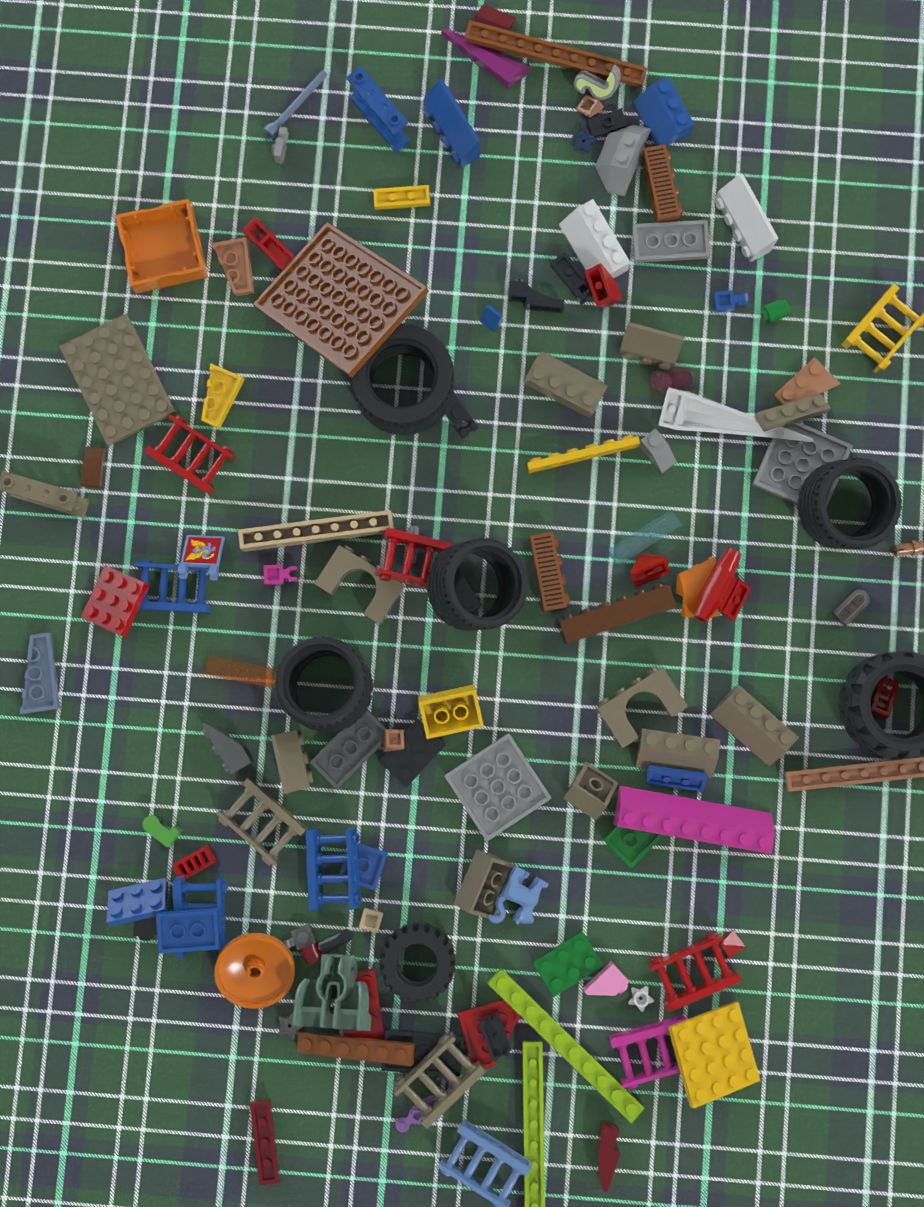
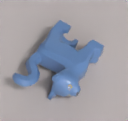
(518, 893)

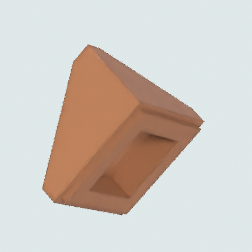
(589, 106)
(393, 740)

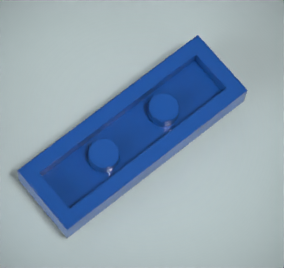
(676, 778)

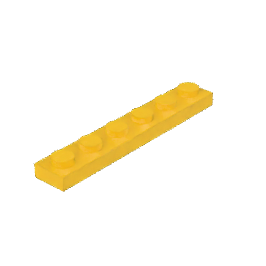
(575, 455)

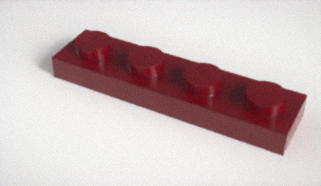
(265, 1142)

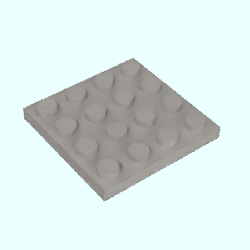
(791, 461)
(497, 787)

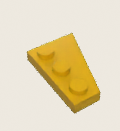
(221, 393)

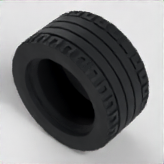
(422, 415)

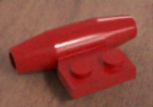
(722, 589)

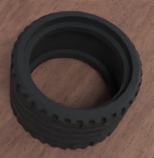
(884, 503)
(510, 576)
(298, 659)

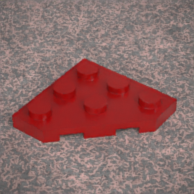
(473, 1033)

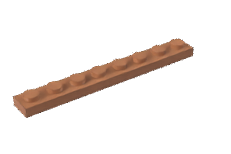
(854, 774)

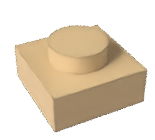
(371, 920)

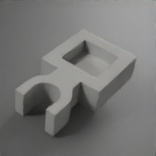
(279, 149)

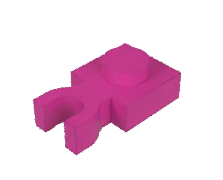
(276, 574)

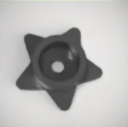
(291, 1031)

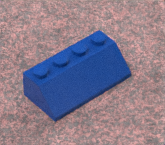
(451, 124)

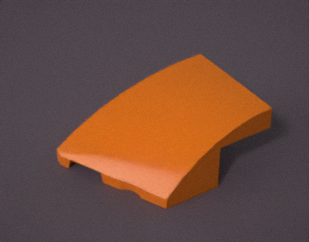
(690, 585)

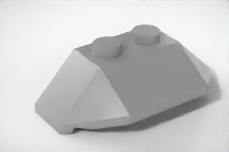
(620, 157)

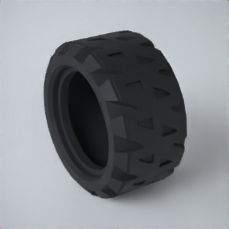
(856, 709)

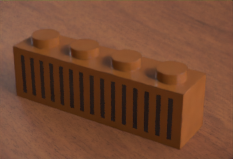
(661, 184)
(548, 572)

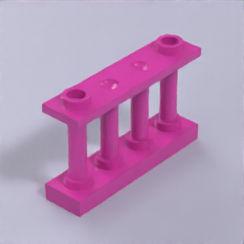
(639, 1036)

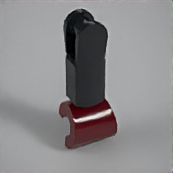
(314, 951)

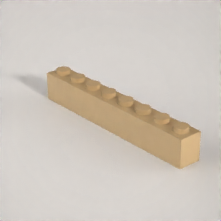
(315, 531)

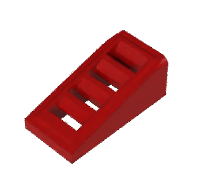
(885, 713)
(212, 859)

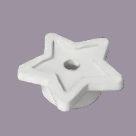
(646, 999)

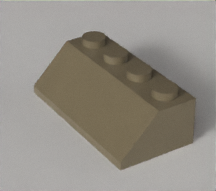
(565, 384)
(754, 725)
(677, 751)

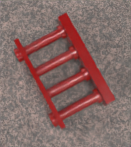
(189, 472)
(412, 542)
(710, 985)

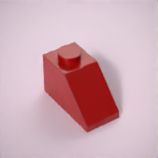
(603, 286)

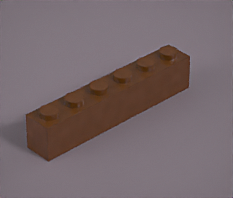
(617, 614)

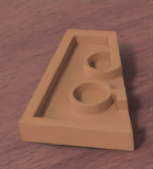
(236, 262)
(809, 381)

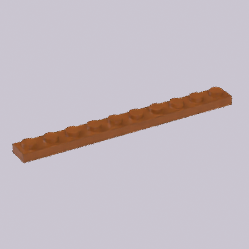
(553, 53)

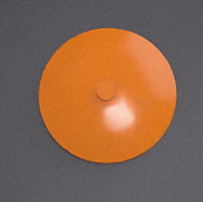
(254, 970)

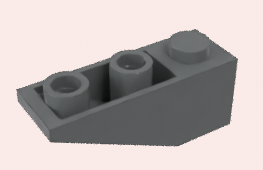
(233, 753)

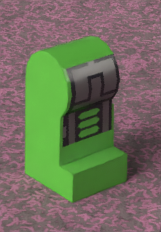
(159, 830)

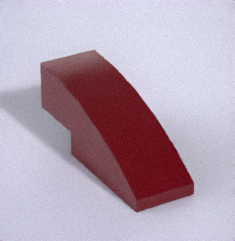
(607, 1153)

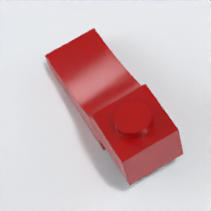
(268, 243)

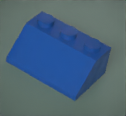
(663, 113)

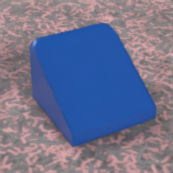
(491, 318)

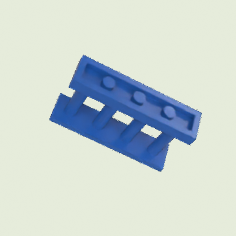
(378, 109)
(181, 604)
(316, 878)
(181, 888)

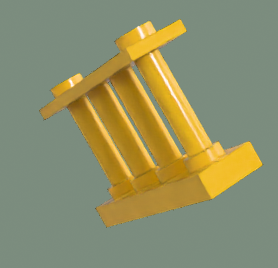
(879, 312)

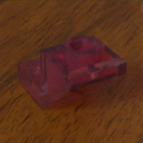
(678, 379)

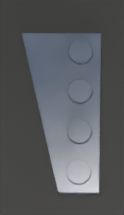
(41, 678)

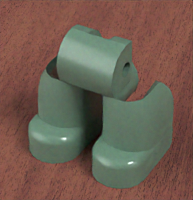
(314, 997)

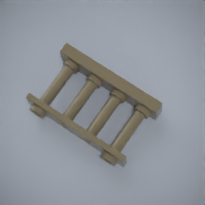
(43, 494)
(280, 815)
(444, 1099)

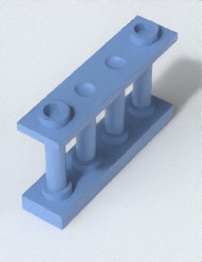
(502, 1154)

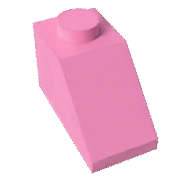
(607, 982)

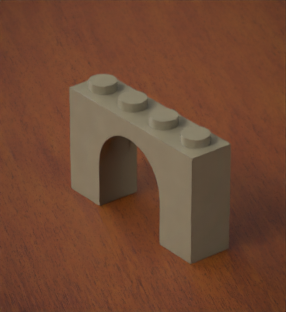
(345, 562)
(657, 684)

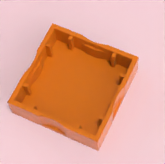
(162, 246)

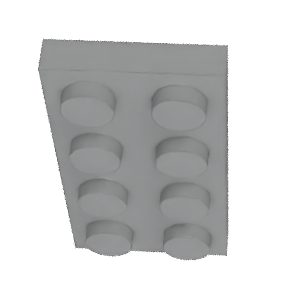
(671, 241)

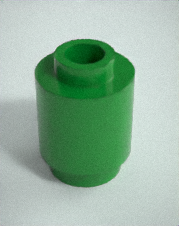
(775, 311)

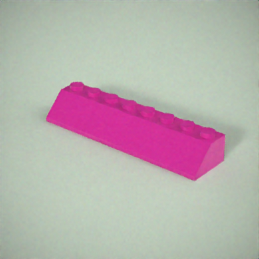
(694, 819)

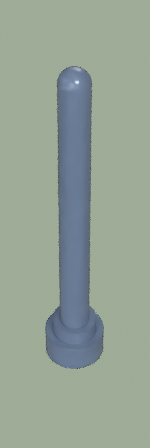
(272, 129)

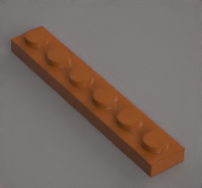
(356, 1048)

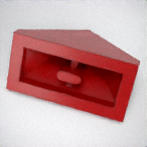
(648, 568)

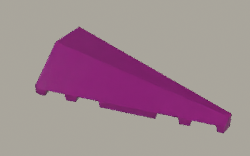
(499, 65)

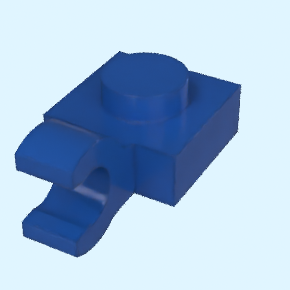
(726, 300)

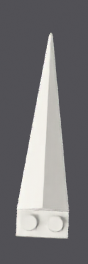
(695, 413)

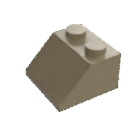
(591, 790)

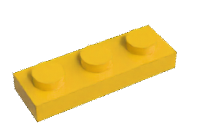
(401, 197)

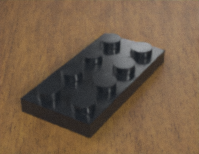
(423, 1044)

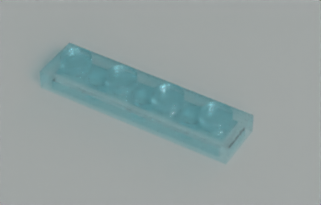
(644, 537)

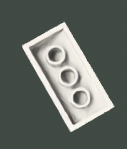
(746, 218)
(594, 239)

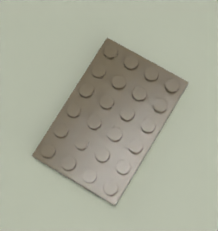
(117, 379)

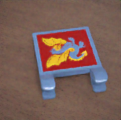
(201, 552)

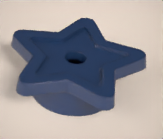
(588, 141)

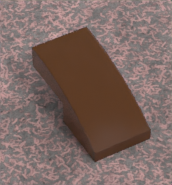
(93, 467)

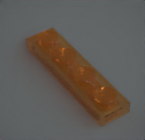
(241, 671)

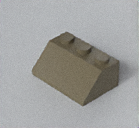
(650, 346)
(292, 761)
(483, 884)

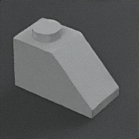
(657, 451)

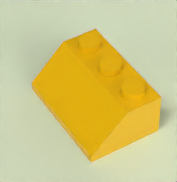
(450, 711)

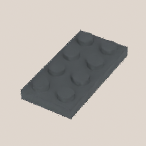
(349, 749)

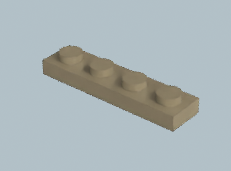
(792, 412)

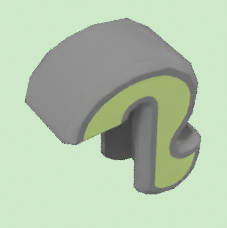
(598, 87)

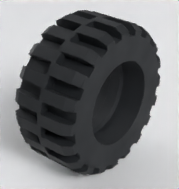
(417, 989)

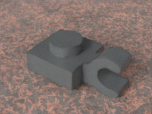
(301, 937)

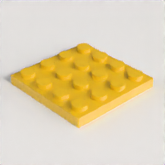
(714, 1054)

